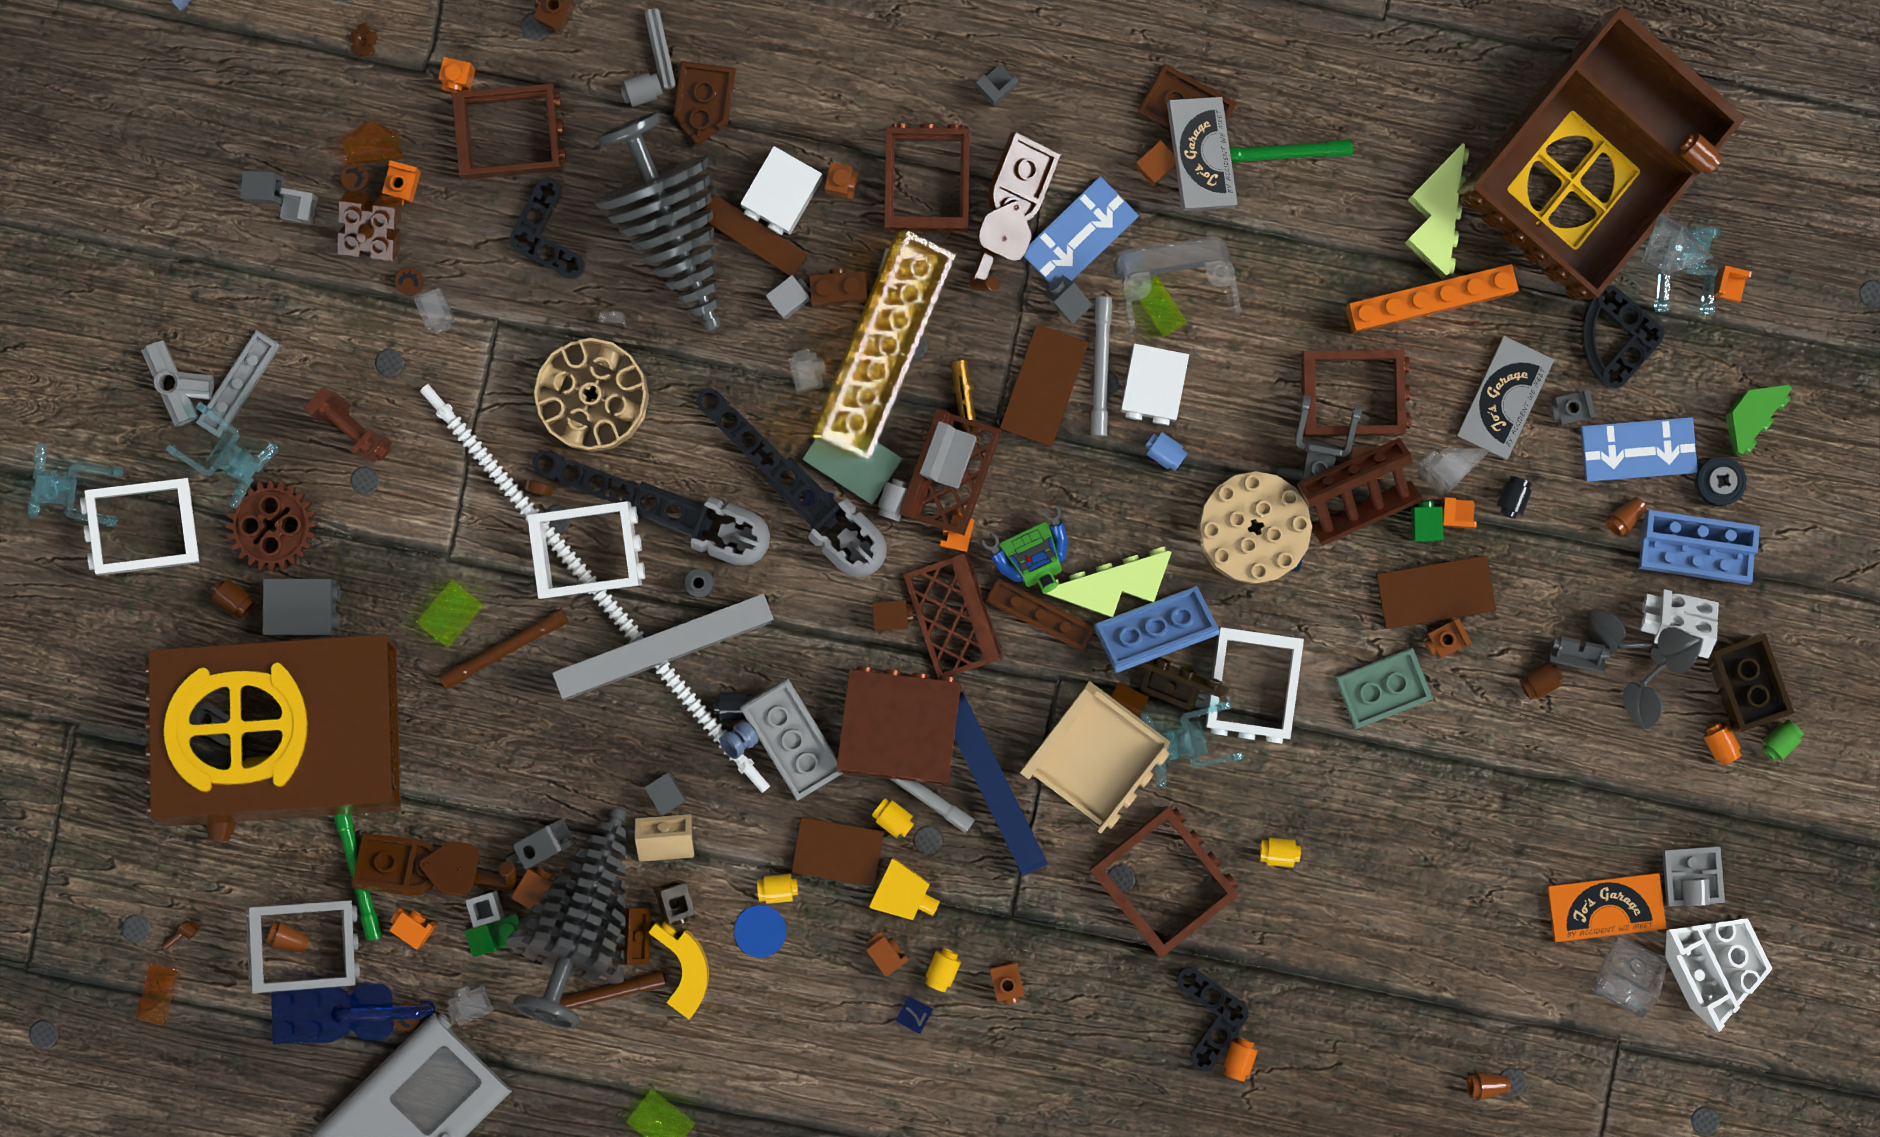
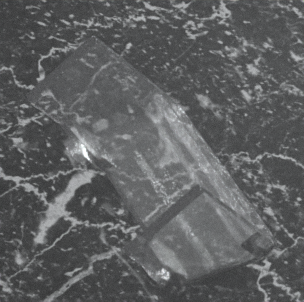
(1137, 265)

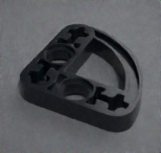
(1636, 341)

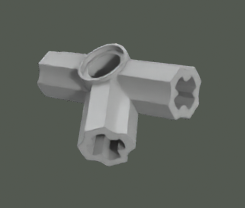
(186, 384)

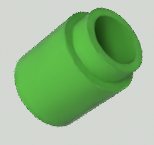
(1782, 740)

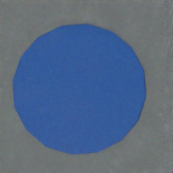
(760, 931)

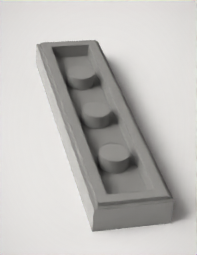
(239, 381)

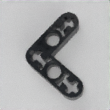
(534, 232)
(1221, 1020)

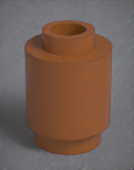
(1700, 153)

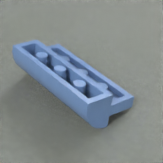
(1698, 547)

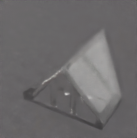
(1672, 248)

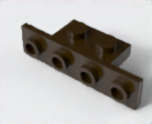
(1176, 684)

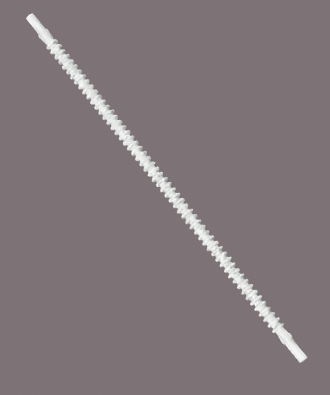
(445, 412)

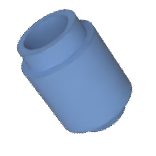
(1165, 451)

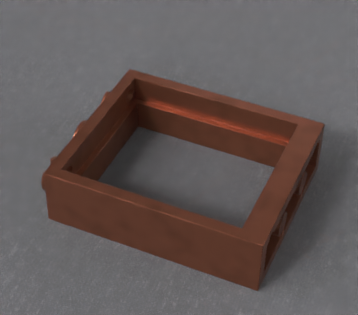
(926, 132)
(463, 138)
(1402, 392)

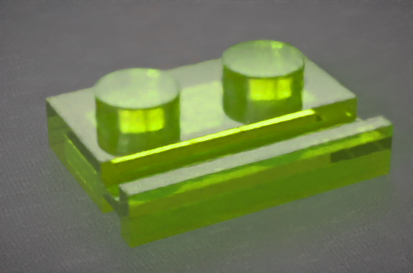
(450, 613)
(659, 1118)

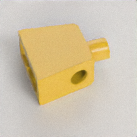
(903, 893)

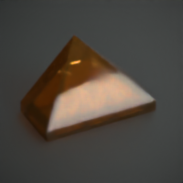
(372, 144)
(157, 994)

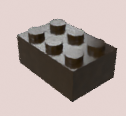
(1749, 683)

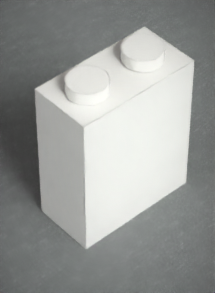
(781, 191)
(1154, 384)

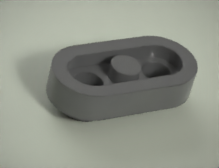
(216, 717)

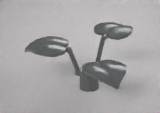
(1674, 650)

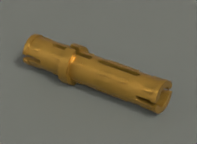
(959, 370)

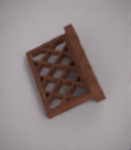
(920, 487)
(976, 609)

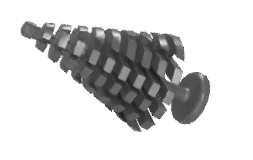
(665, 209)
(578, 924)

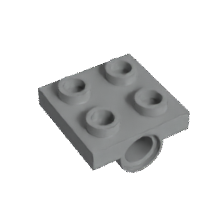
(1693, 876)

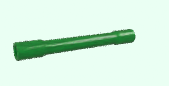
(1330, 148)
(368, 915)

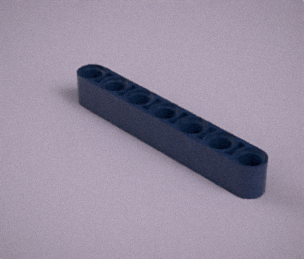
(997, 791)

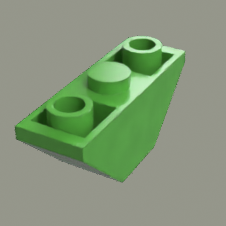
(1753, 414)

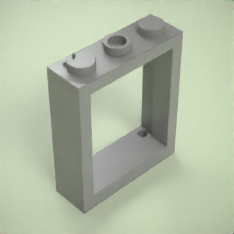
(254, 945)

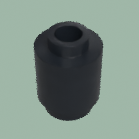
(1514, 497)
(729, 704)

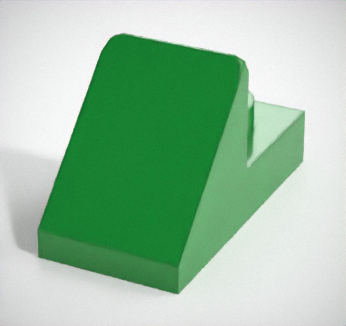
(492, 935)

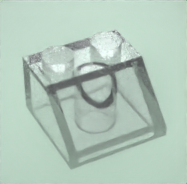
(1449, 466)
(1631, 976)

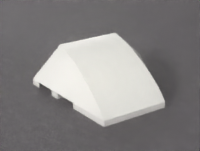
(1716, 967)

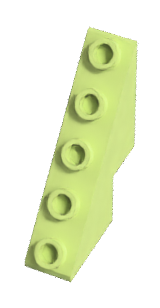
(1439, 204)
(1103, 589)

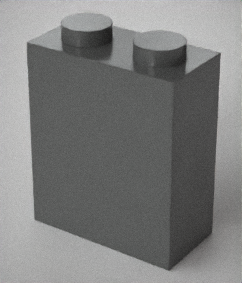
(300, 607)

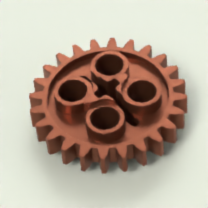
(289, 544)

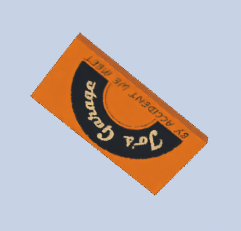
(1606, 907)

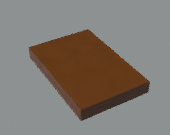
(1174, 85)
(837, 851)

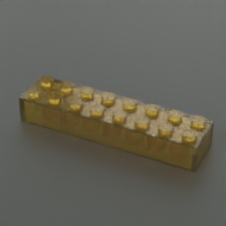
(883, 345)

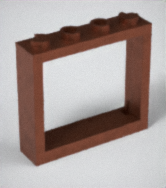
(1194, 842)

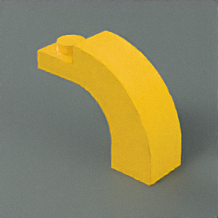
(694, 968)

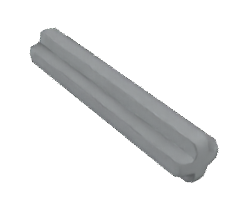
(660, 49)

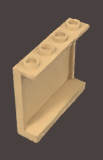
(1098, 756)

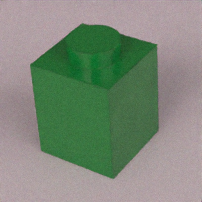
(1426, 523)

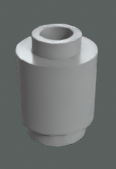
(641, 89)
(892, 499)

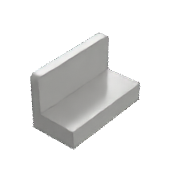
(948, 455)

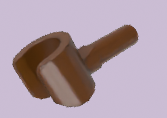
(186, 929)

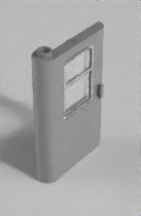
(420, 1090)

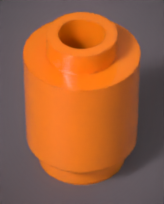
(1722, 743)
(1240, 1059)

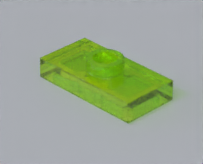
(1162, 309)

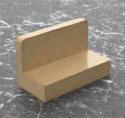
(664, 837)

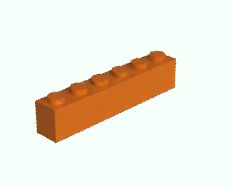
(1431, 299)

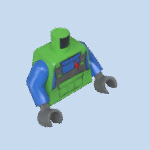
(1033, 554)

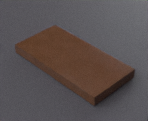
(1044, 385)
(1436, 592)

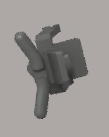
(1319, 455)

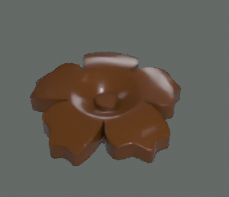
(363, 40)

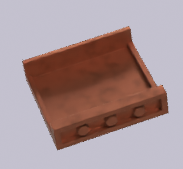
(899, 726)

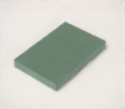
(859, 476)
(1383, 688)

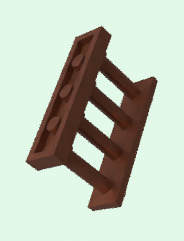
(334, 410)
(1351, 474)

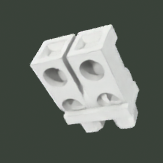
(1684, 612)

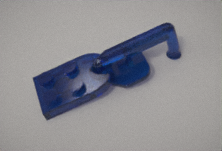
(313, 1015)

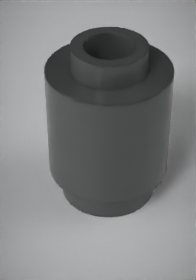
(707, 588)

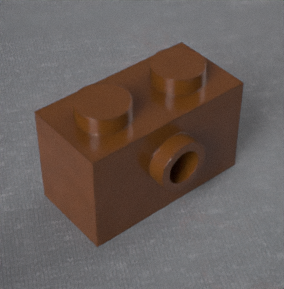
(838, 288)

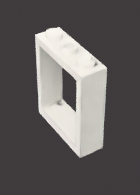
(92, 534)
(540, 552)
(1249, 731)

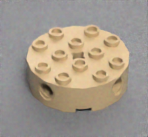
(581, 369)
(1266, 502)

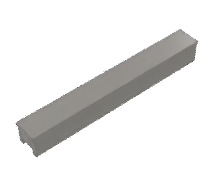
(663, 647)

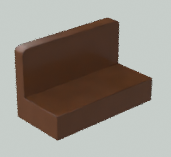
(636, 935)

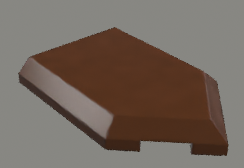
(703, 99)

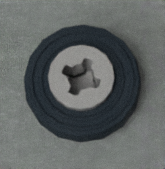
(1713, 488)

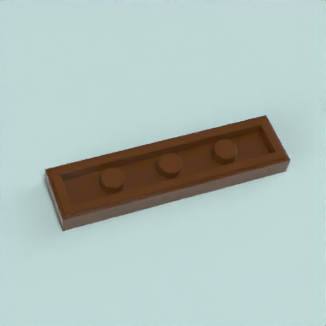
(755, 237)
(1040, 614)

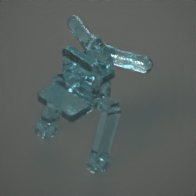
(1704, 236)
(229, 457)
(61, 488)
(1189, 742)

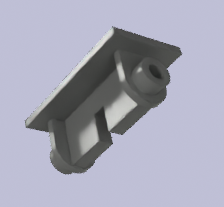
(1567, 652)

